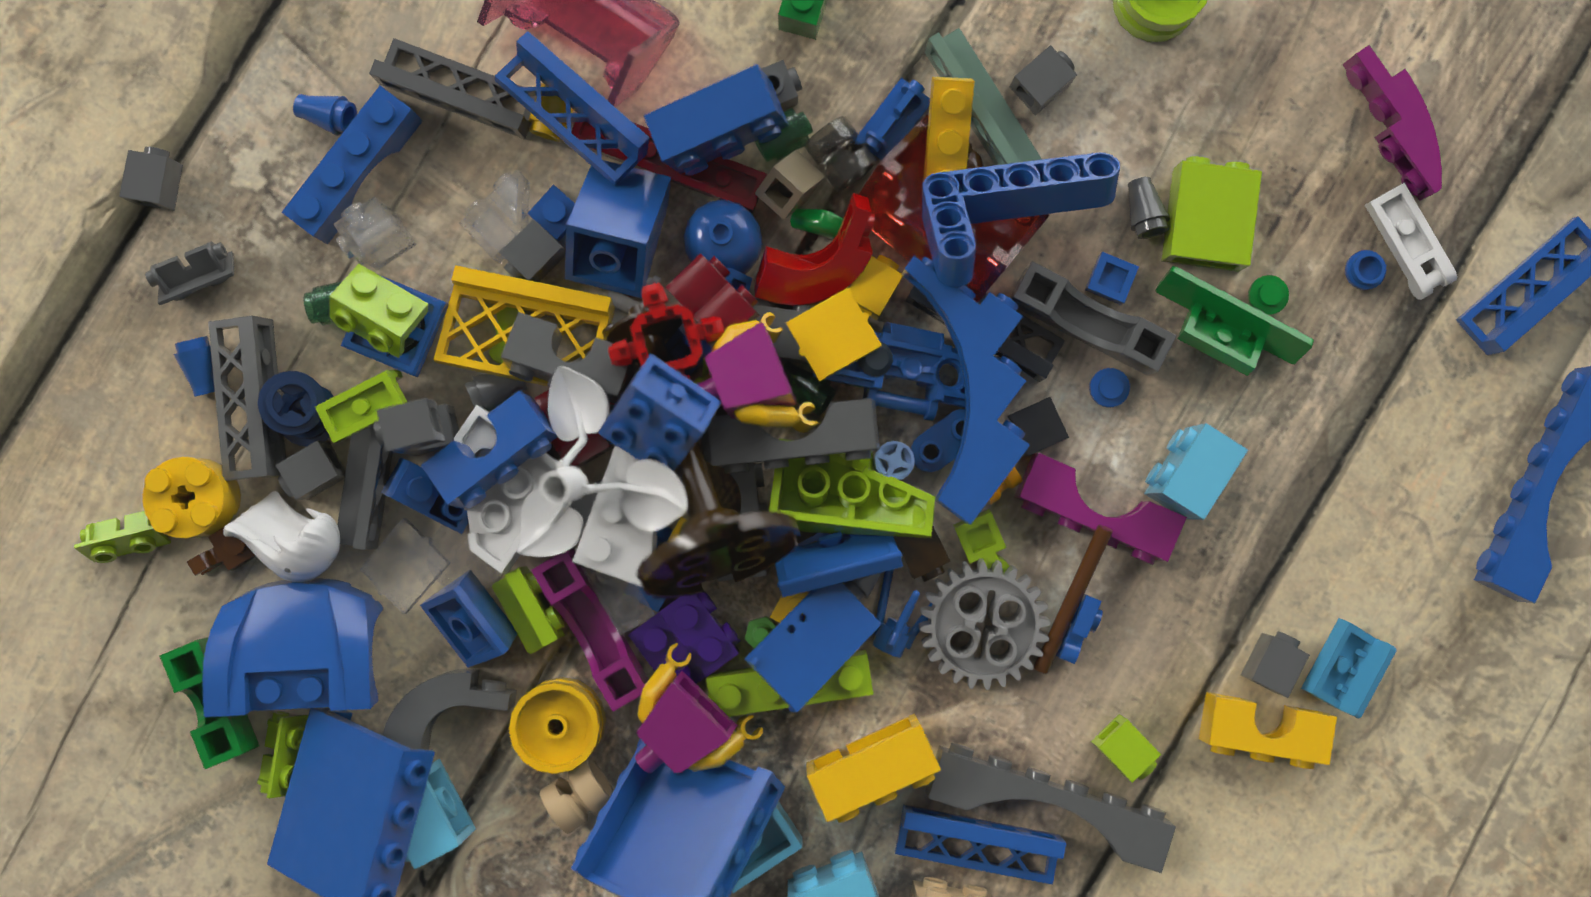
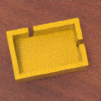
(873, 770)

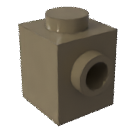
(789, 184)

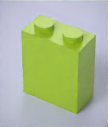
(1212, 214)

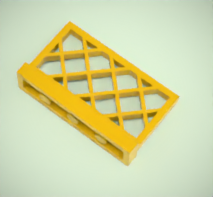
(522, 295)

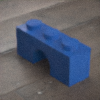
(520, 435)

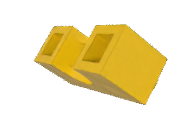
(1301, 736)

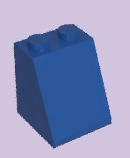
(616, 230)

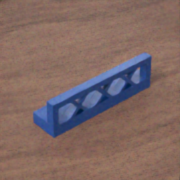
(583, 99)
(1537, 304)
(983, 833)

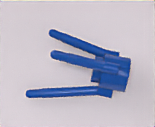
(894, 635)

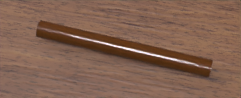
(1073, 598)

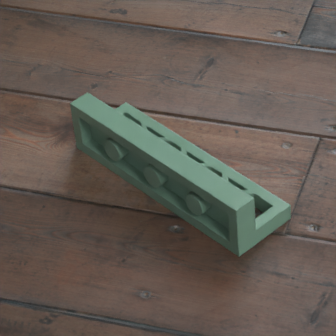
(990, 115)

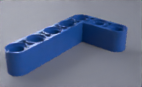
(1007, 192)

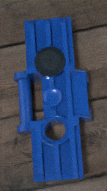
(910, 356)

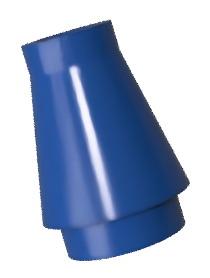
(326, 112)
(196, 363)

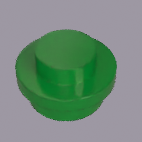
(1268, 294)

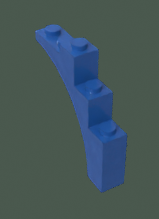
(978, 331)

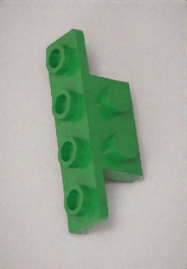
(1227, 326)

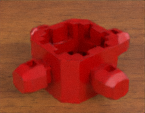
(655, 298)

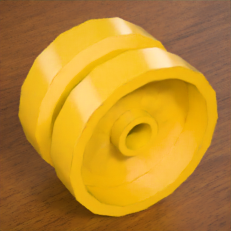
(534, 732)

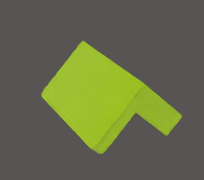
(357, 406)

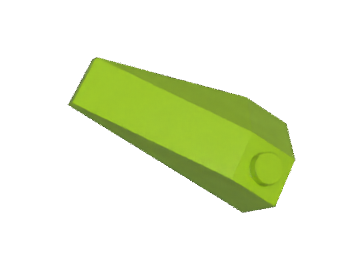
(850, 500)

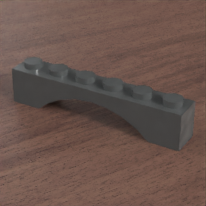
(969, 782)

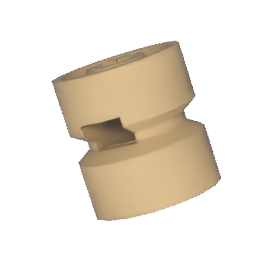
(573, 798)

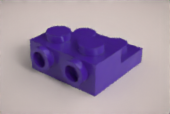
(695, 629)

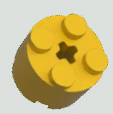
(169, 491)

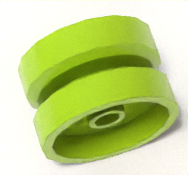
(1156, 18)

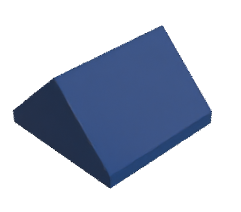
(470, 620)

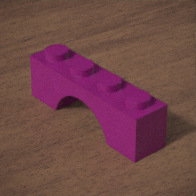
(1053, 489)
(608, 654)

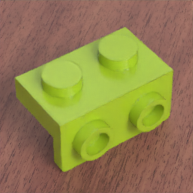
(376, 310)
(528, 609)

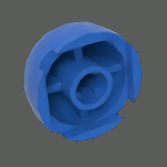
(726, 232)

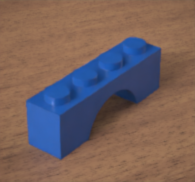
(373, 134)

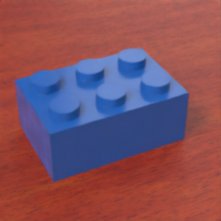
(717, 121)

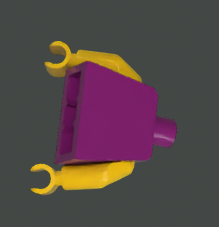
(752, 379)
(685, 724)

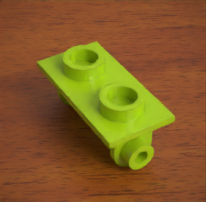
(105, 541)
(284, 736)

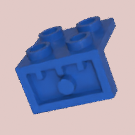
(659, 415)

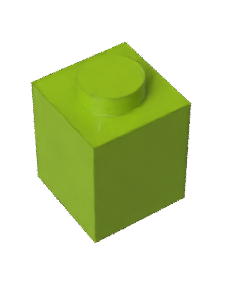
(1127, 749)

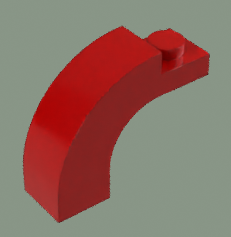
(822, 274)

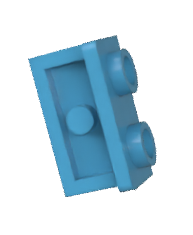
(1349, 668)

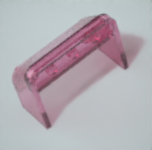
(619, 32)

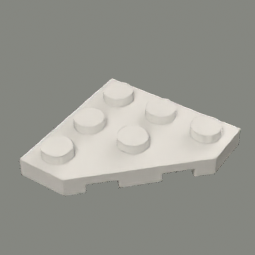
(496, 519)

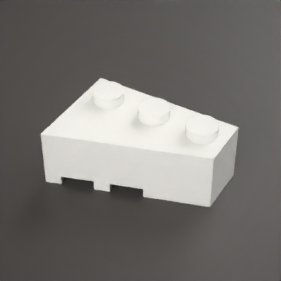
(609, 539)

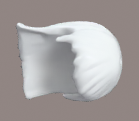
(286, 540)

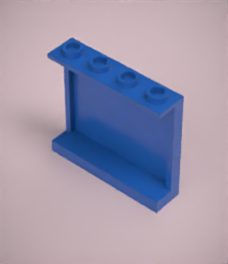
(349, 809)
(678, 830)

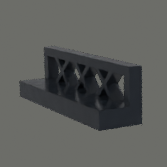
(1018, 353)

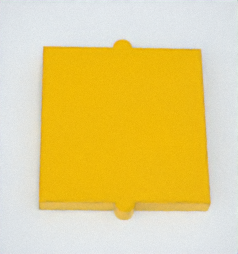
(833, 334)

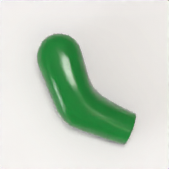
(817, 222)

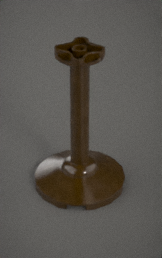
(713, 538)

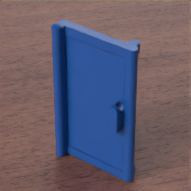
(835, 561)
(807, 653)

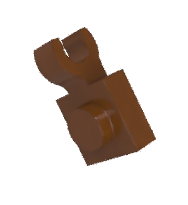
(226, 550)

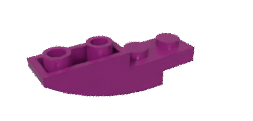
(1410, 133)

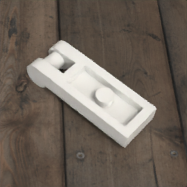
(1411, 241)

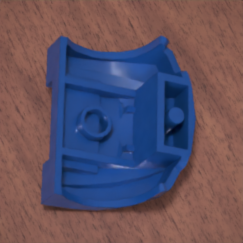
(292, 649)

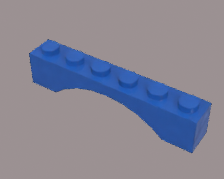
(1519, 553)

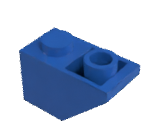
(415, 490)

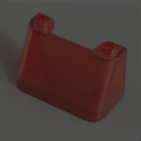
(897, 203)

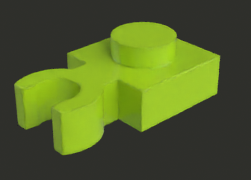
(982, 539)

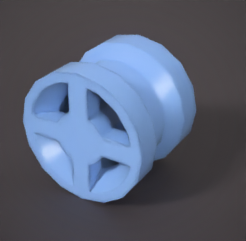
(897, 456)

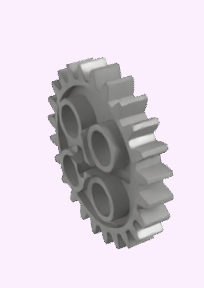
(1020, 629)

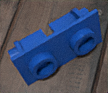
(894, 118)

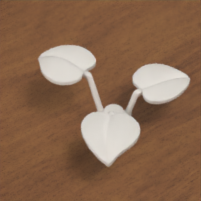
(547, 522)

